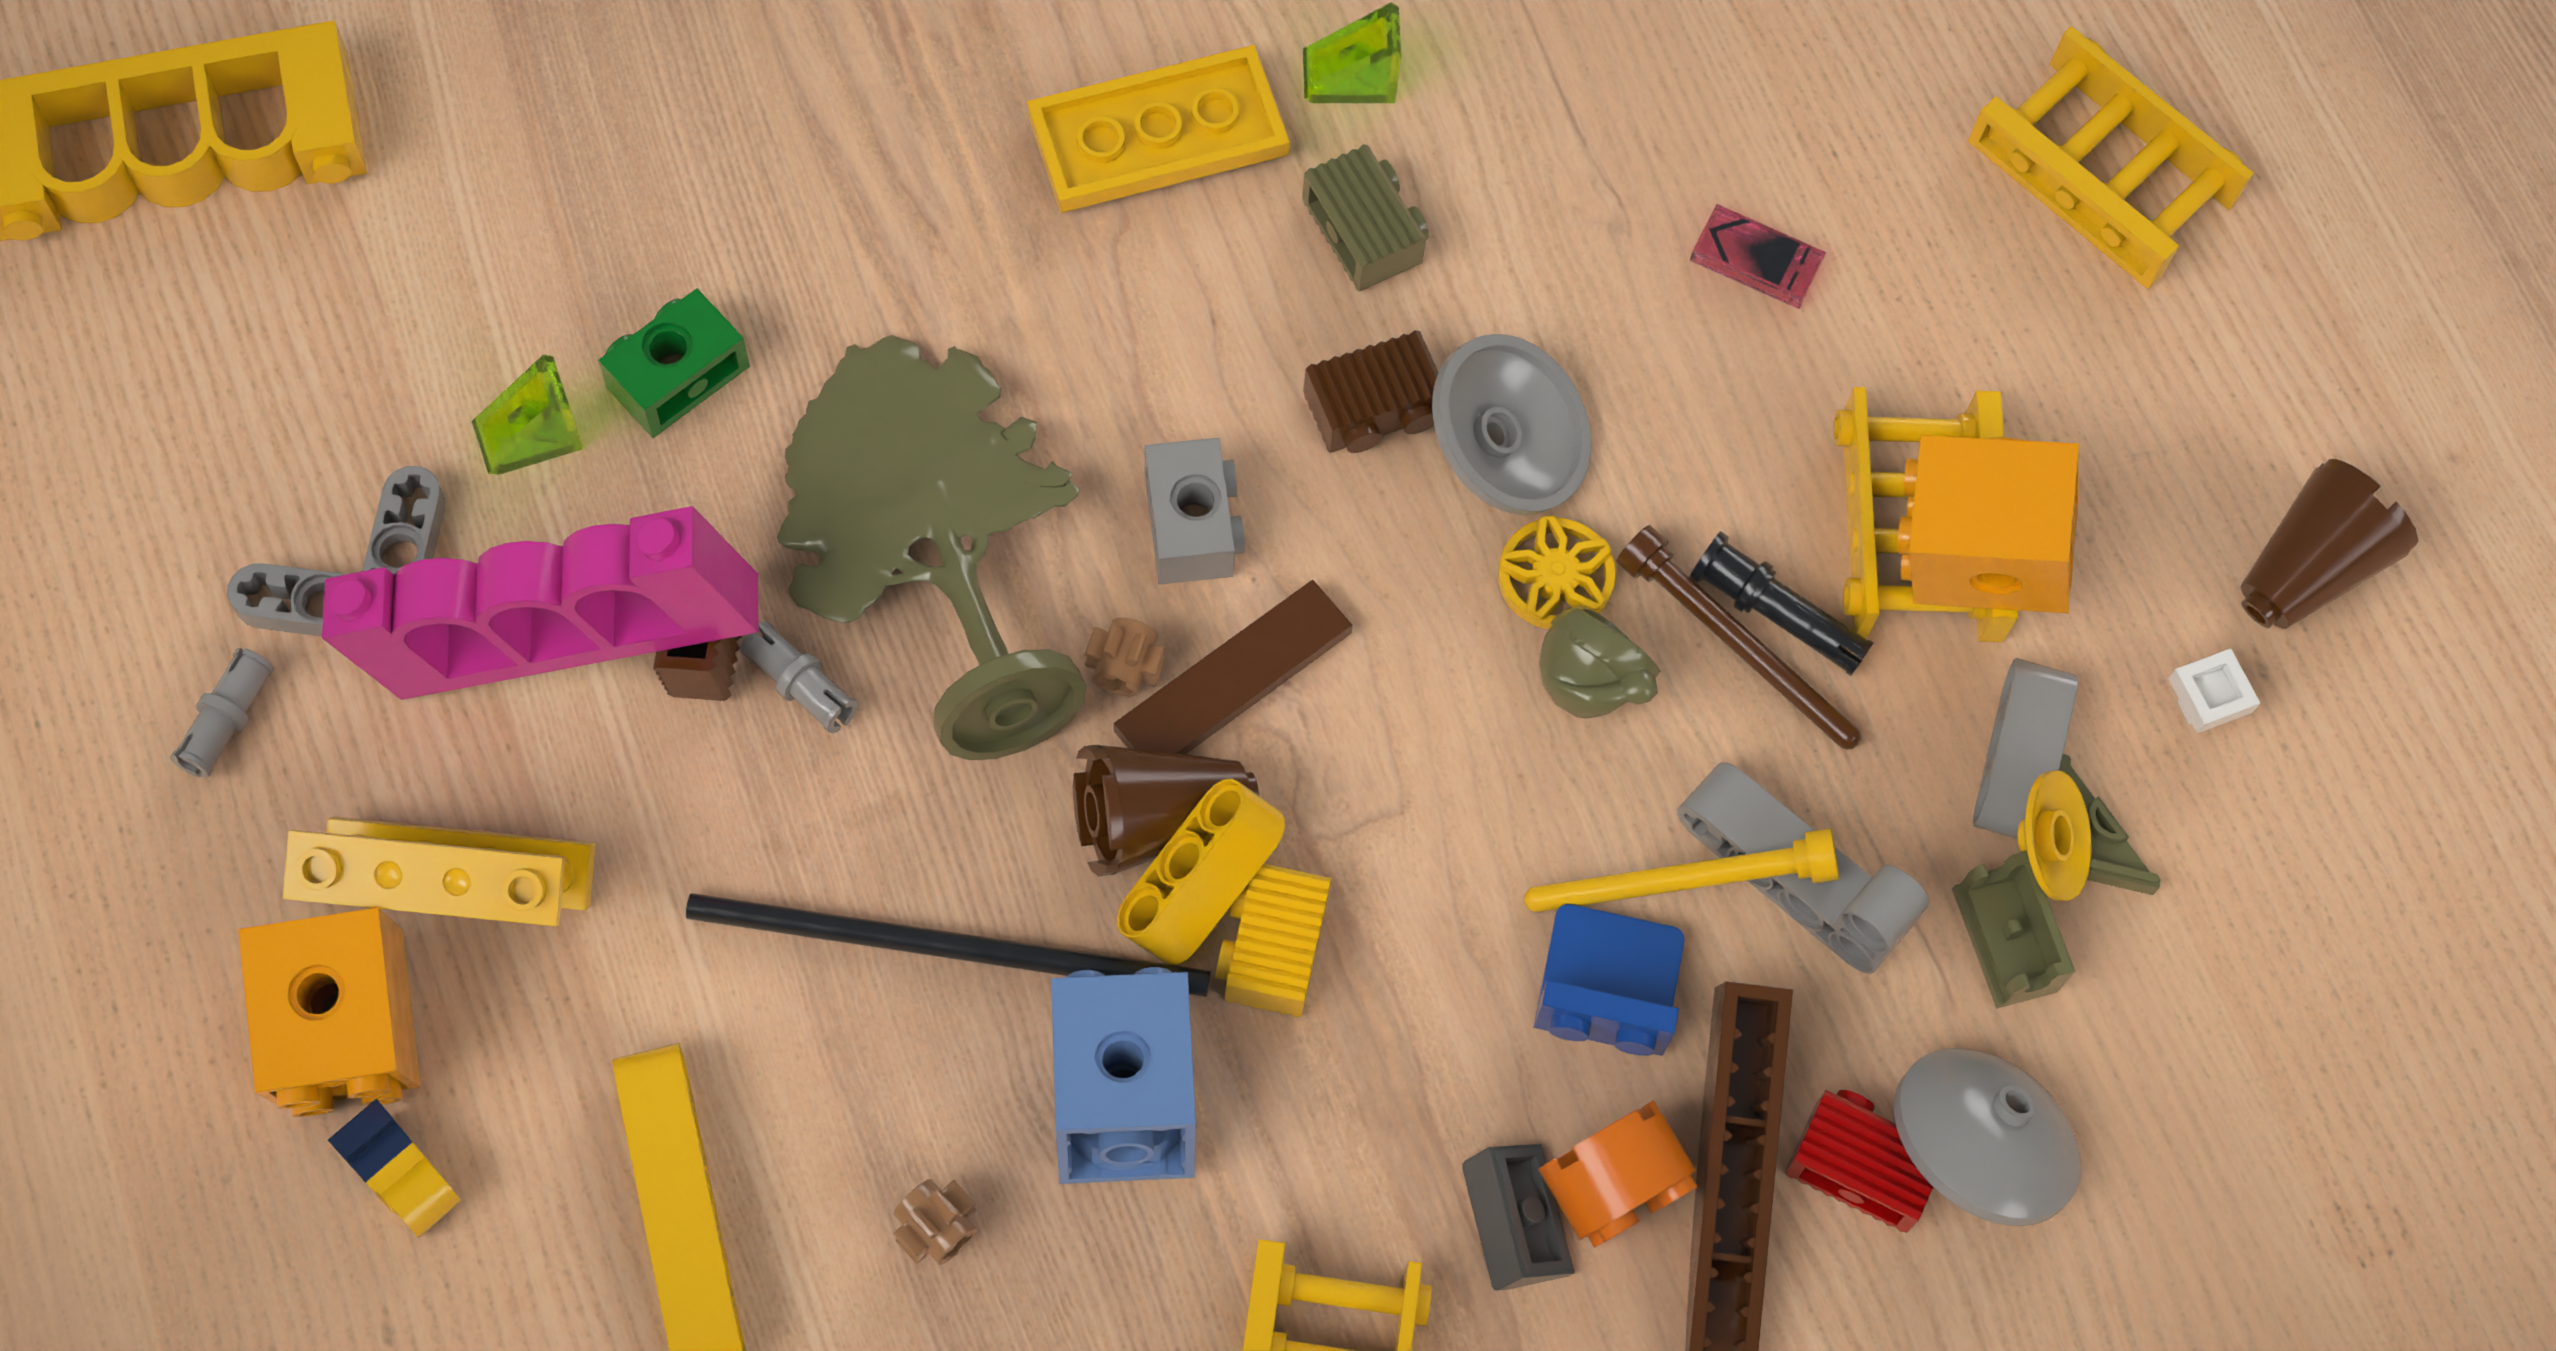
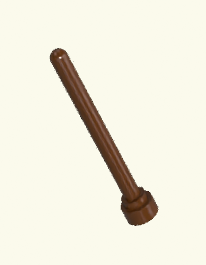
(1649, 558)

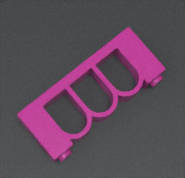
(543, 605)

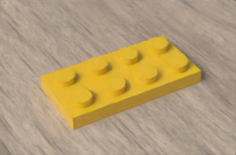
(1157, 128)

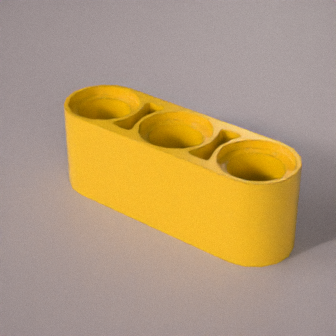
(1200, 871)

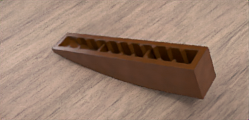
(1737, 1166)

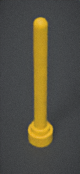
(1808, 858)

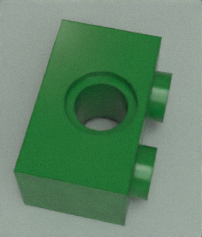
(666, 392)

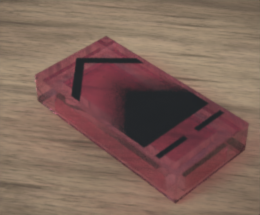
(1757, 256)

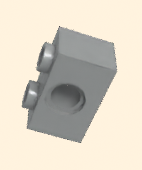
(1183, 544)

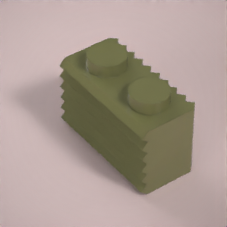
(1365, 217)

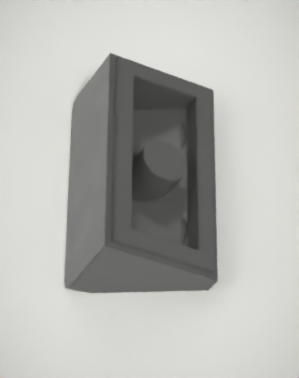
(1516, 1217)

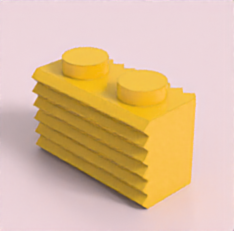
(1275, 940)

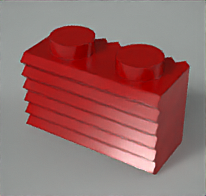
(1859, 1161)

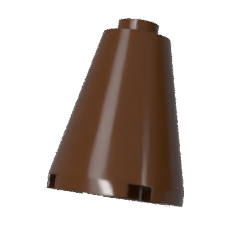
(2325, 546)
(1139, 798)

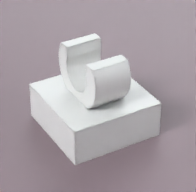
(2213, 691)

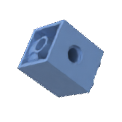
(1123, 1076)

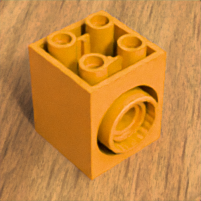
(1990, 523)
(356, 1047)

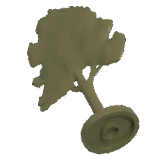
(906, 458)

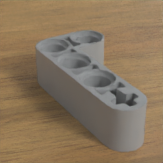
(1854, 916)

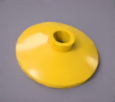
(2057, 835)

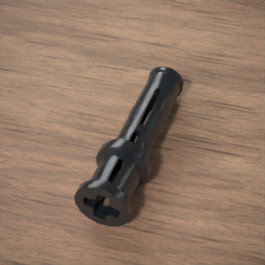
(1756, 588)

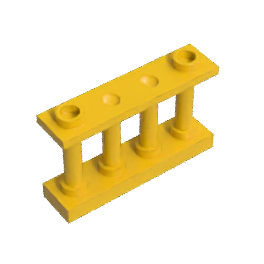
(2080, 198)
(1854, 430)
(439, 870)
(1279, 1284)

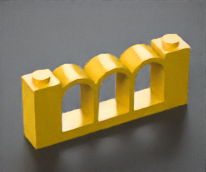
(317, 141)

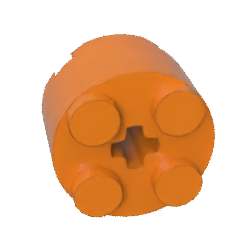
(1617, 1171)

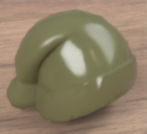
(1594, 665)

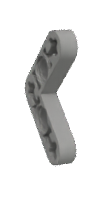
(388, 529)

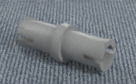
(799, 677)
(222, 713)

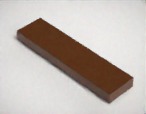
(1236, 674)

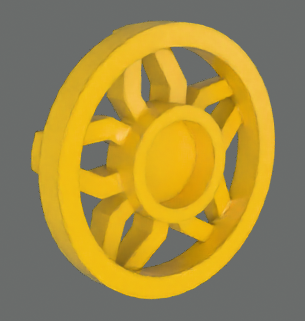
(1555, 571)

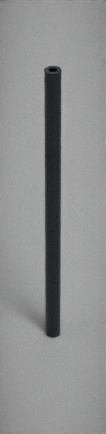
(922, 940)

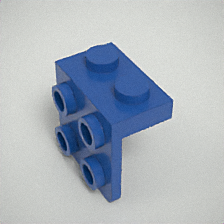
(1611, 980)

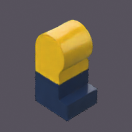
(394, 1168)

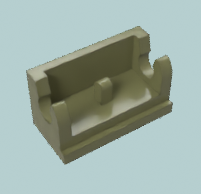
(2013, 932)

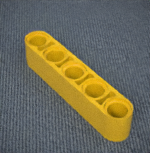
(677, 1201)

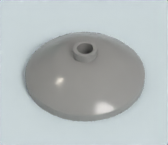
(1511, 424)
(1987, 1136)

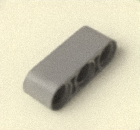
(2024, 742)

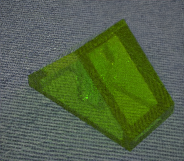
(1356, 61)
(527, 421)

